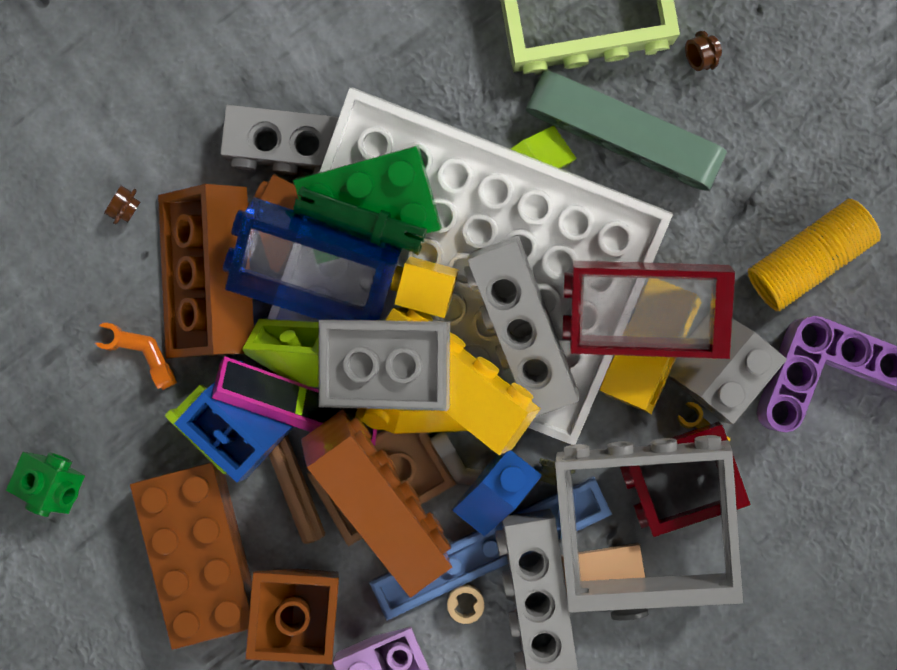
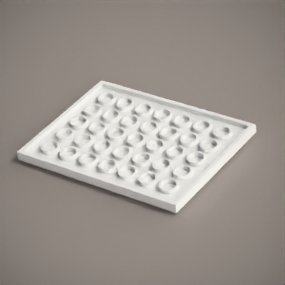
(491, 196)

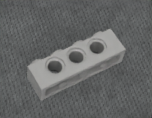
(246, 125)
(509, 261)
(537, 533)

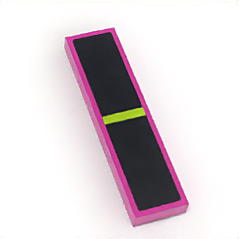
(274, 396)

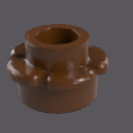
(703, 51)
(122, 205)

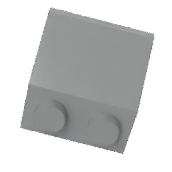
(730, 384)

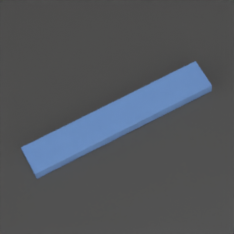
(478, 555)

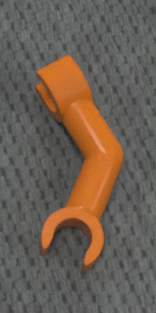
(160, 371)

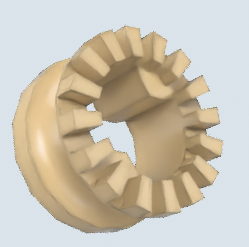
(478, 605)

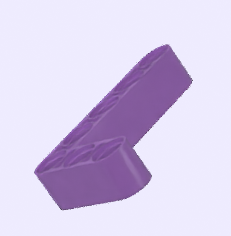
(812, 360)

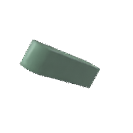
(626, 130)

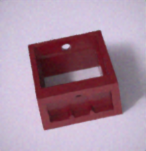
(645, 510)

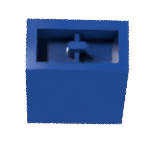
(231, 435)

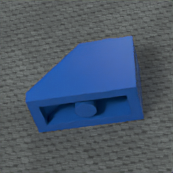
(496, 492)

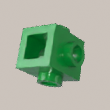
(54, 485)

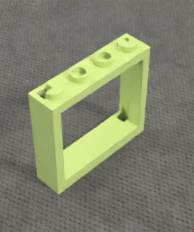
(577, 52)

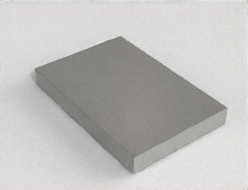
(384, 364)

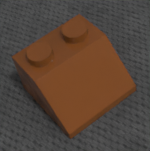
(292, 616)

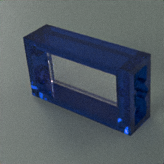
(308, 264)

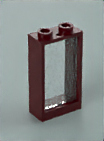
(649, 309)

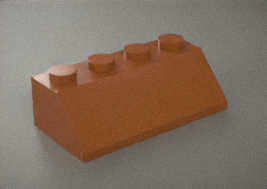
(194, 243)

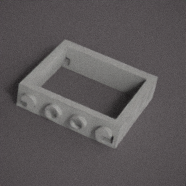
(650, 591)

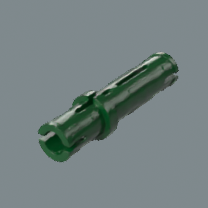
(377, 226)

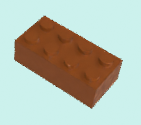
(377, 501)
(195, 553)

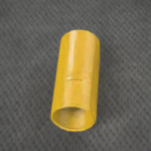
(807, 261)

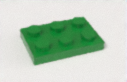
(385, 182)

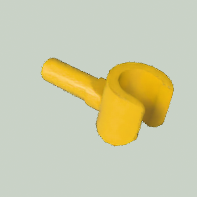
(700, 422)

